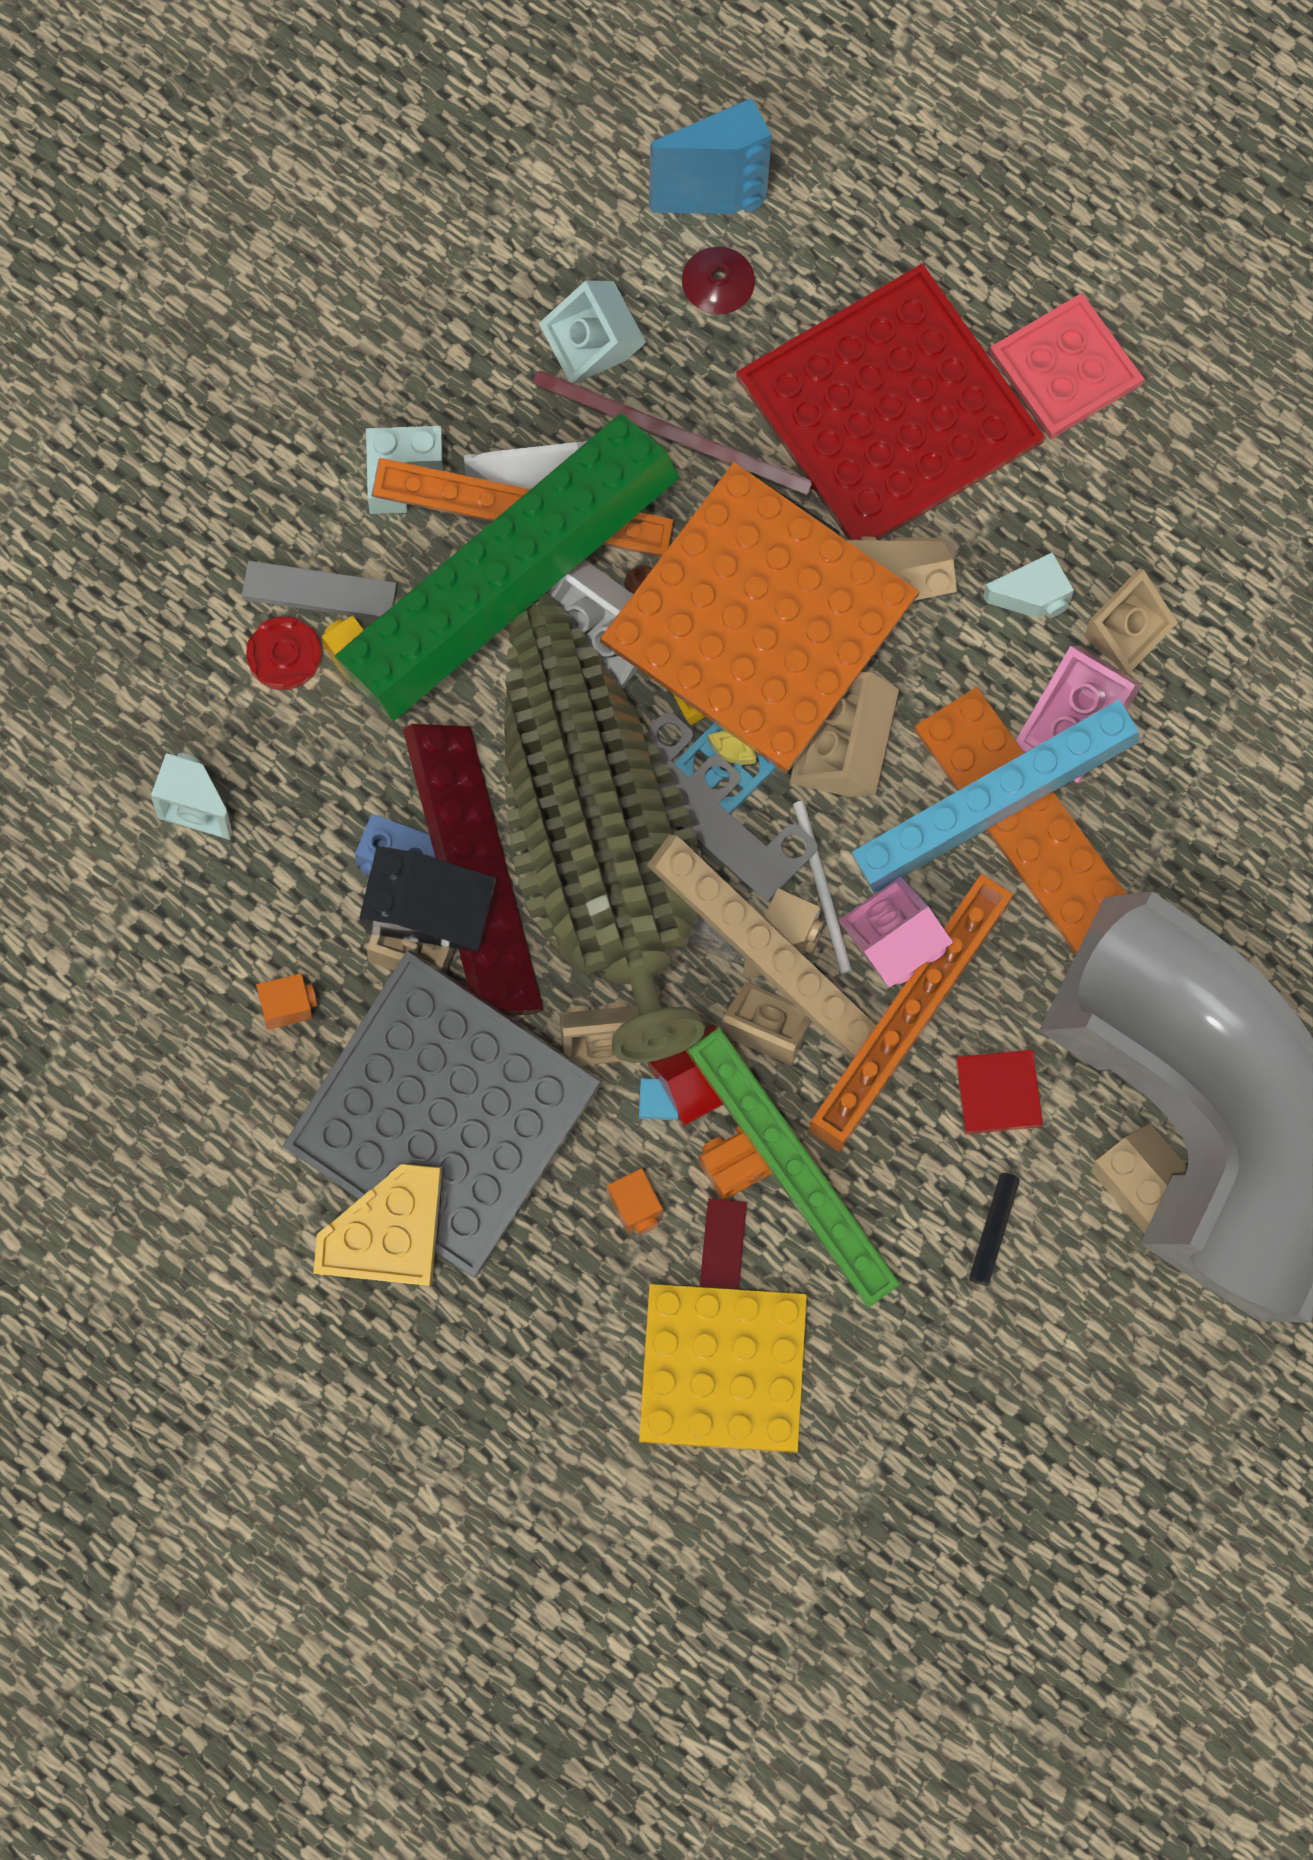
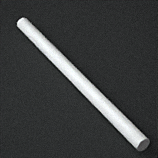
(824, 893)

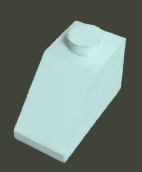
(1032, 589)

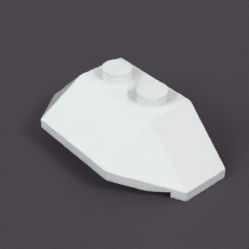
(519, 466)

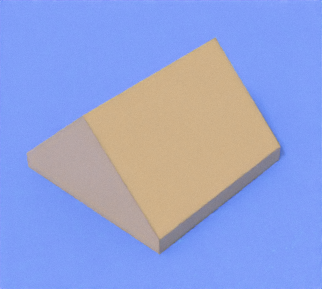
(1130, 622)
(766, 1023)

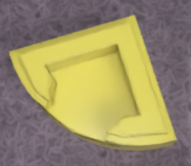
(731, 748)

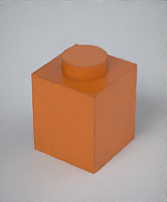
(286, 1001)
(635, 1202)

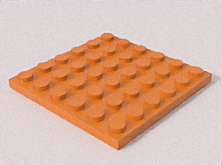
(759, 617)

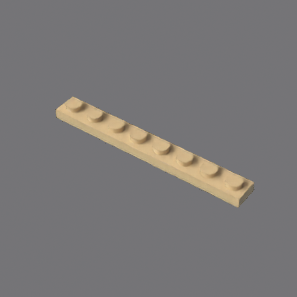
(761, 944)

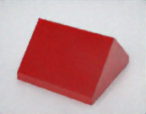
(686, 1084)

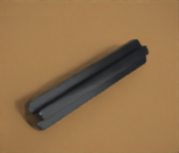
(994, 1229)

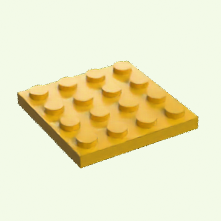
(723, 1368)

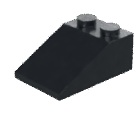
(426, 900)

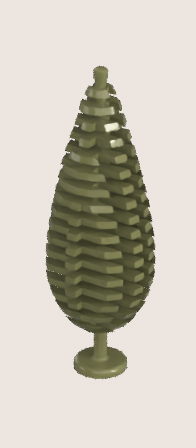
(594, 824)

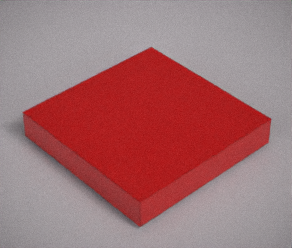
(999, 1092)

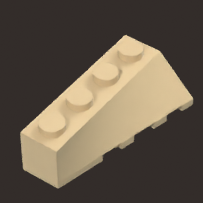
(918, 561)

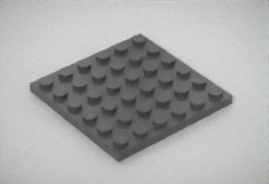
(448, 1087)

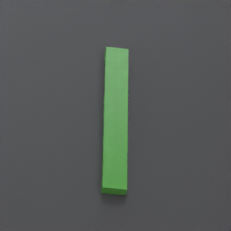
(793, 1167)

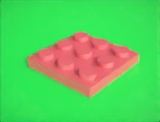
(1066, 366)

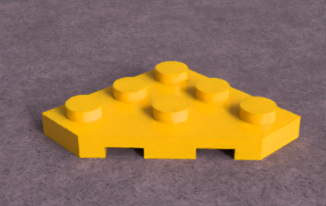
(386, 1231)

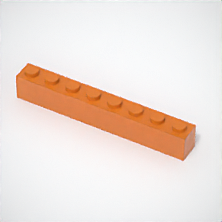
(909, 1015)

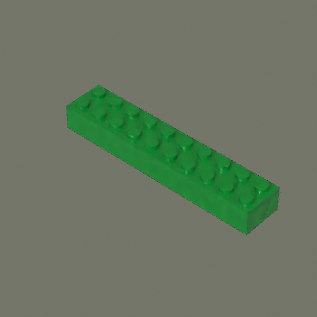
(507, 566)

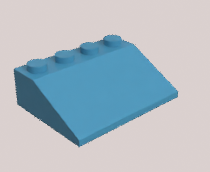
(712, 164)

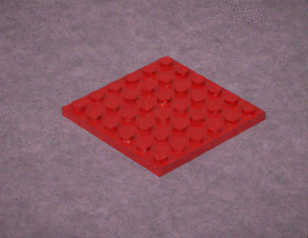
(890, 406)

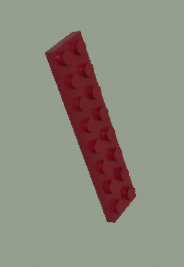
(467, 836)

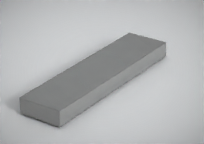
(318, 590)

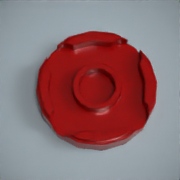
(278, 663)

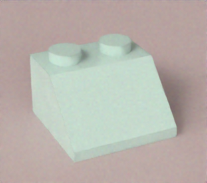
(592, 330)
(188, 796)

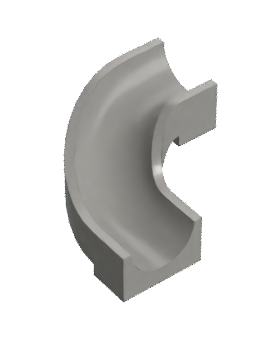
(1231, 1073)

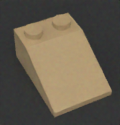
(589, 1033)

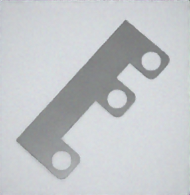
(757, 865)

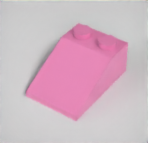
(1075, 692)
(896, 932)

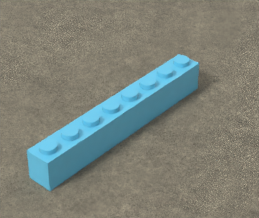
(996, 796)

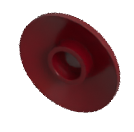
(713, 294)

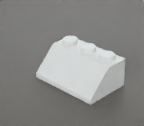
(593, 604)

